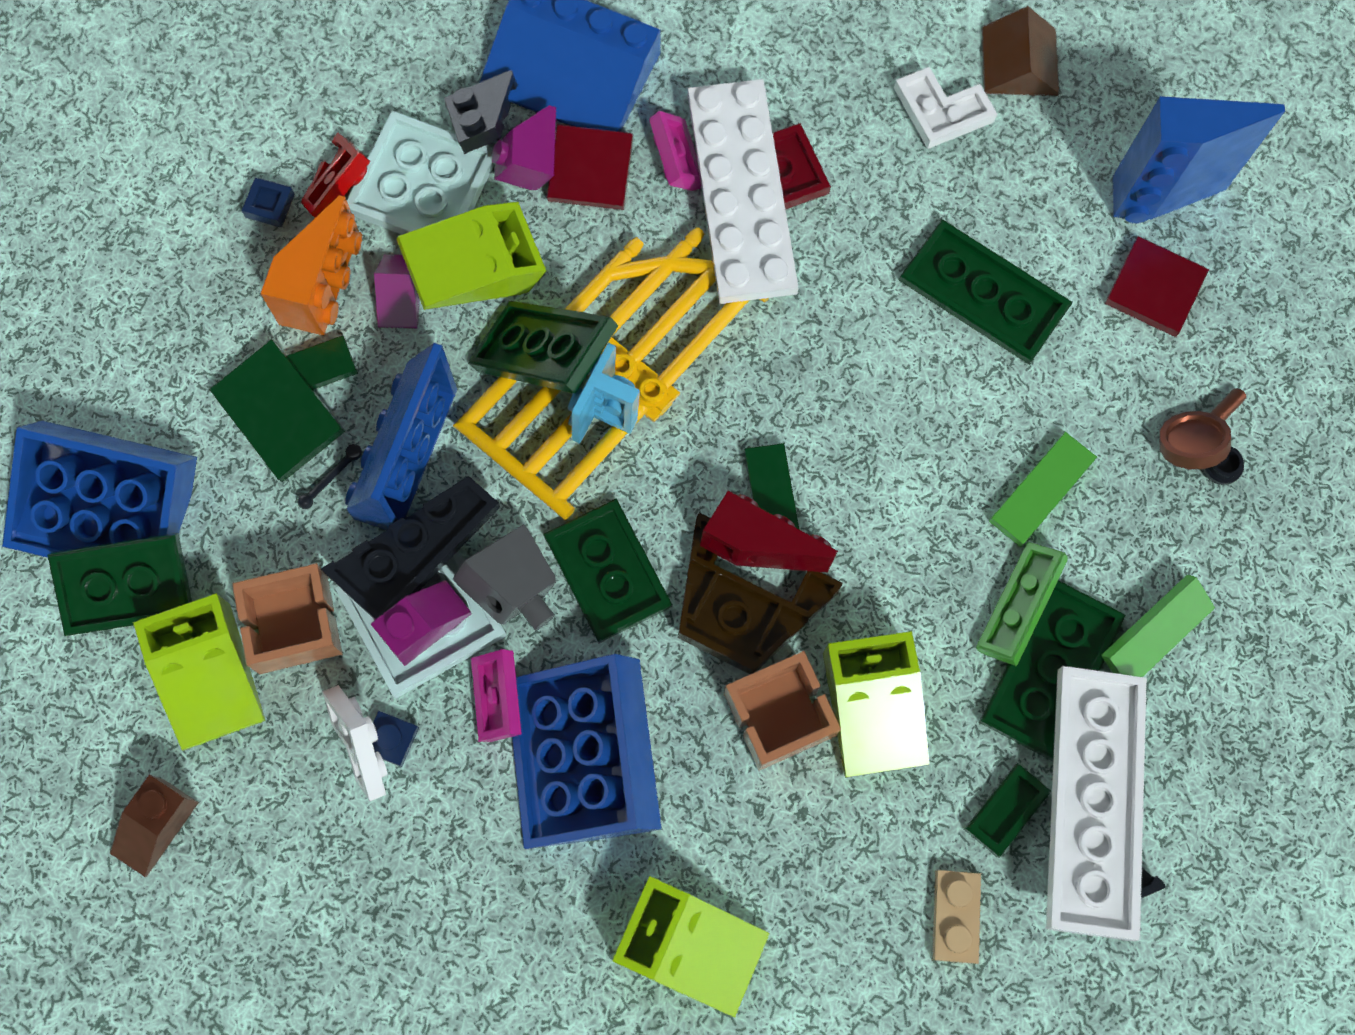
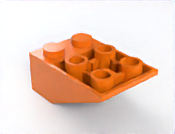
(312, 270)

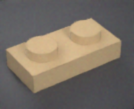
(956, 916)

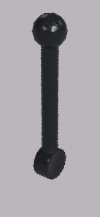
(353, 452)

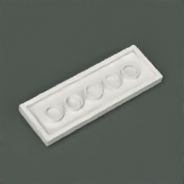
(742, 192)
(1097, 804)

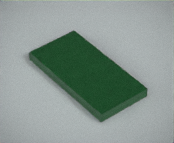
(985, 291)
(543, 345)
(1069, 634)

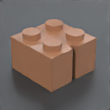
(291, 619)
(780, 712)

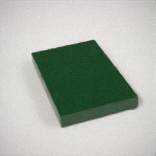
(277, 410)
(607, 570)
(118, 582)

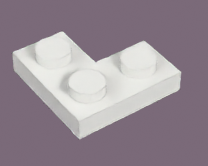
(939, 116)
(357, 736)

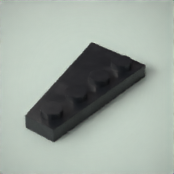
(412, 549)

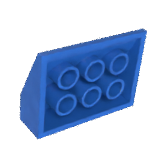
(574, 59)
(1188, 153)
(403, 440)
(91, 490)
(584, 753)

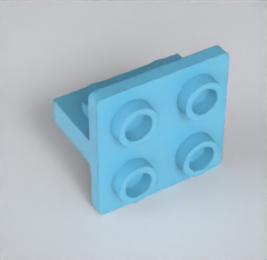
(604, 398)

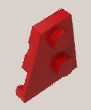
(335, 179)

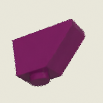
(527, 152)
(420, 620)

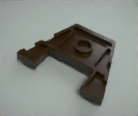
(739, 618)

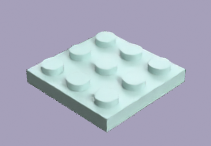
(418, 177)
(457, 645)

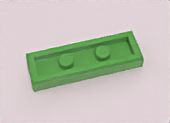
(1042, 489)
(1022, 603)
(1159, 629)

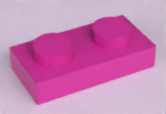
(676, 150)
(496, 696)

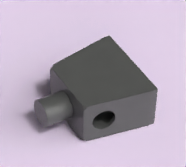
(509, 579)

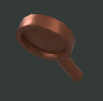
(1200, 437)

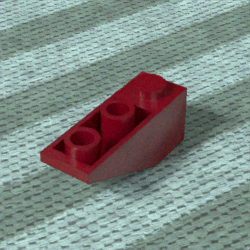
(756, 538)

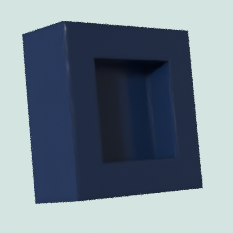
(268, 202)
(394, 738)

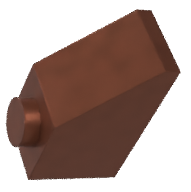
(150, 823)

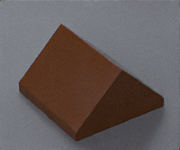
(1020, 55)

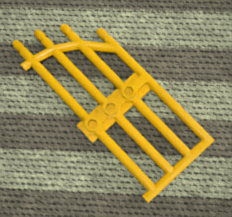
(655, 390)

